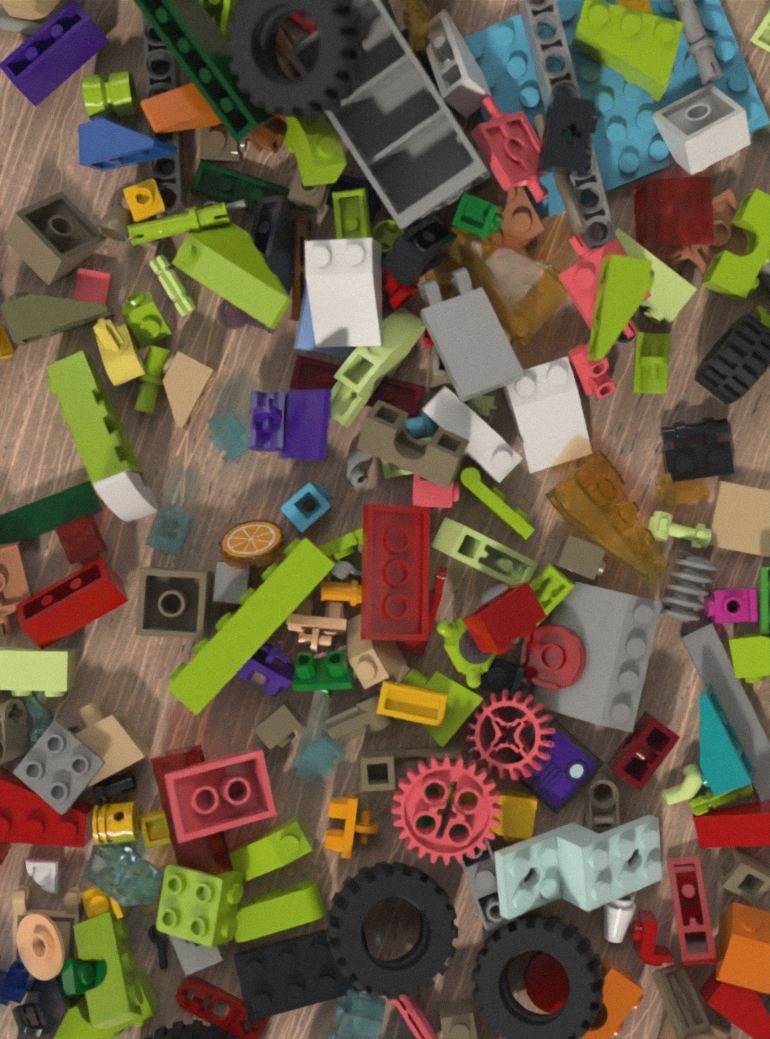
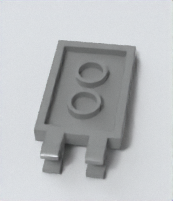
(469, 338)

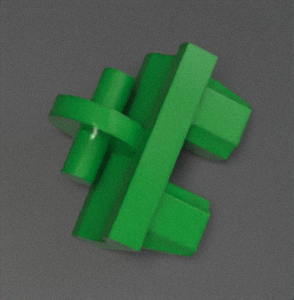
(322, 674)

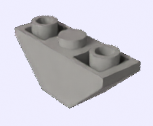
(483, 885)

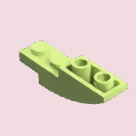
(370, 364)

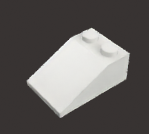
(345, 291)
(548, 415)

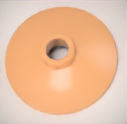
(40, 946)

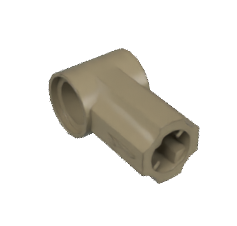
(357, 720)

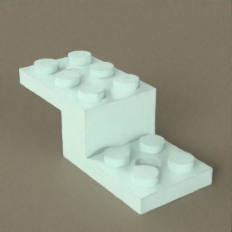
(578, 866)

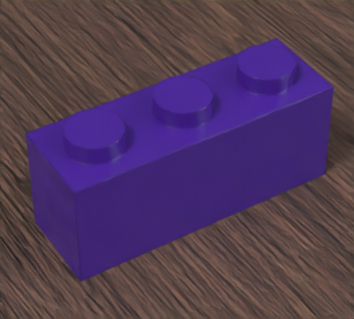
(53, 52)

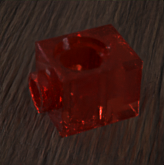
(81, 540)

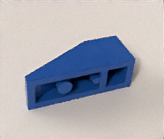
(112, 145)

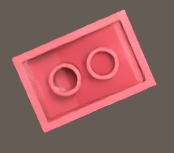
(220, 794)

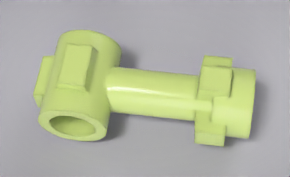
(662, 527)

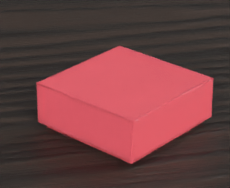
(92, 286)

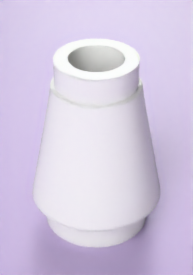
(617, 918)

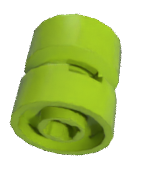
(110, 95)

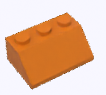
(744, 947)

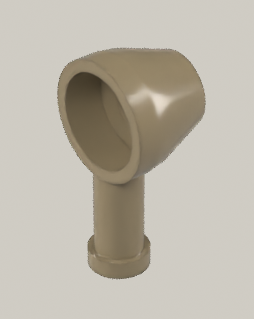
(115, 224)

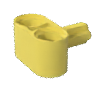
(119, 351)

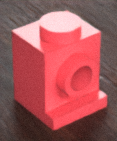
(433, 495)

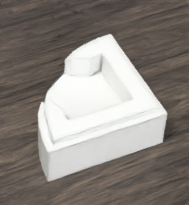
(45, 872)

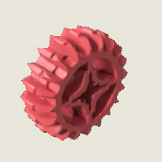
(489, 753)

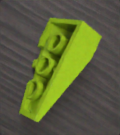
(234, 269)

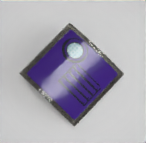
(565, 773)

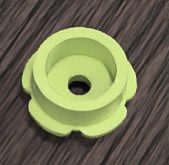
(482, 404)

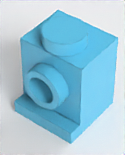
(295, 509)

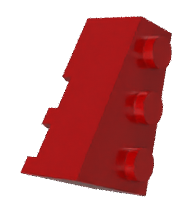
(31, 820)

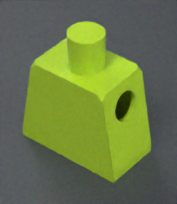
(460, 703)

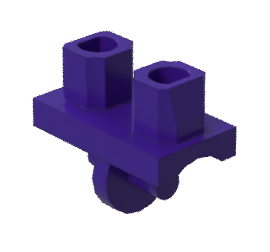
(267, 421)
(273, 665)

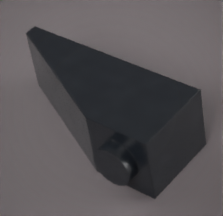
(273, 237)

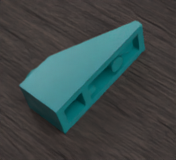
(722, 755)

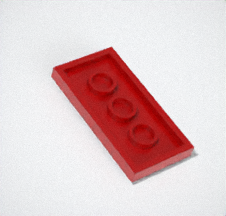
(395, 573)

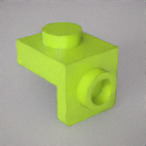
(145, 318)

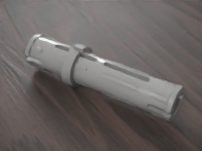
(698, 42)

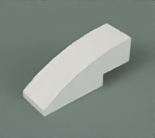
(127, 496)

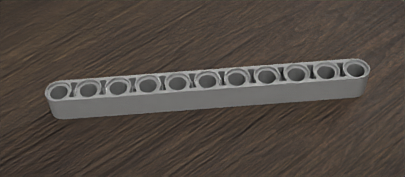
(566, 82)

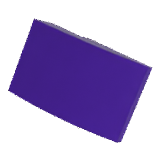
(306, 425)

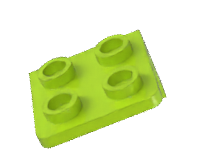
(199, 905)

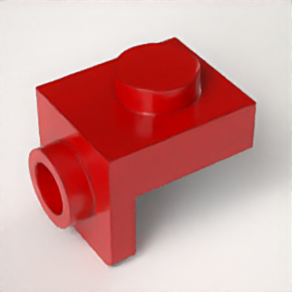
(644, 937)

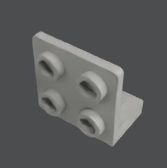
(59, 766)

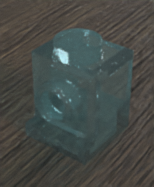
(229, 435)
(159, 535)
(317, 758)

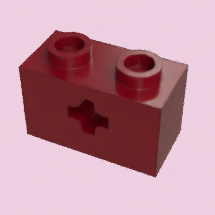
(643, 751)

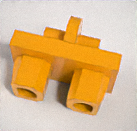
(342, 839)

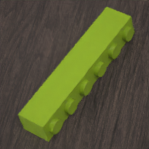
(251, 625)

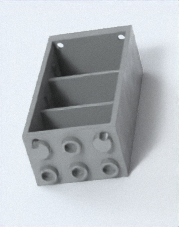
(399, 124)

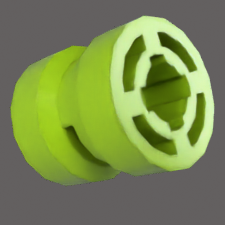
(386, 233)

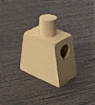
(111, 739)

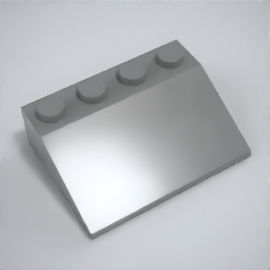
(618, 645)

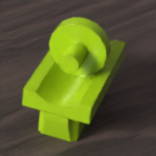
(650, 363)

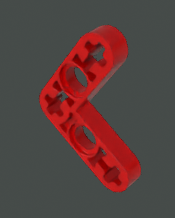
(232, 1021)

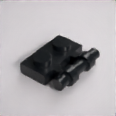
(700, 460)

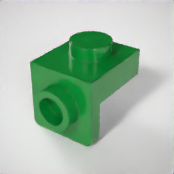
(478, 216)

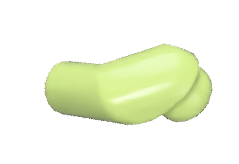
(688, 787)

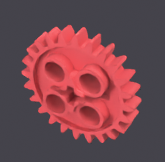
(474, 815)

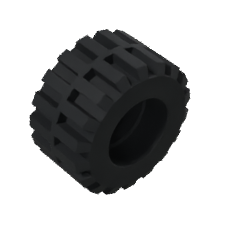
(736, 360)

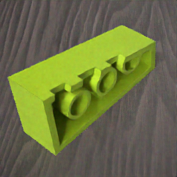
(91, 417)

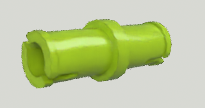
(152, 380)

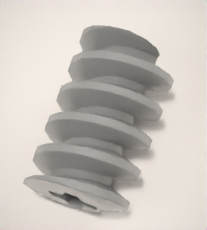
(688, 587)

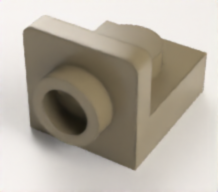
(219, 145)

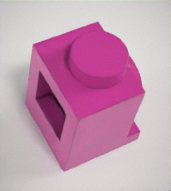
(744, 602)

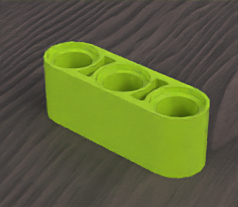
(279, 910)

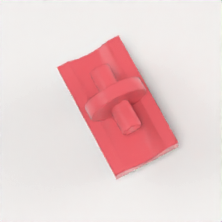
(591, 375)

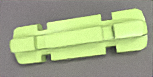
(172, 285)

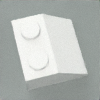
(703, 128)

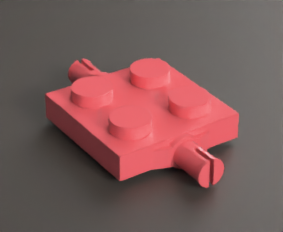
(510, 149)
(583, 277)

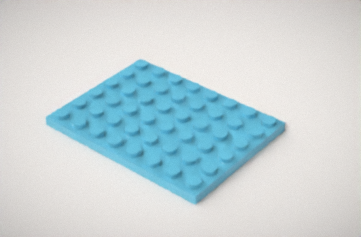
(625, 134)

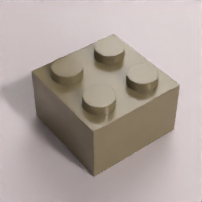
(173, 602)

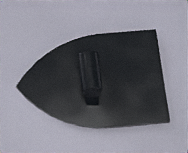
(42, 1010)

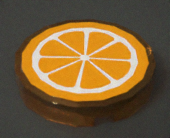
(252, 543)

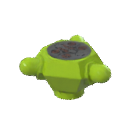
(464, 651)

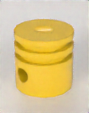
(116, 823)

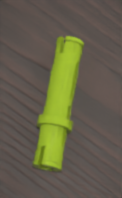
(178, 223)

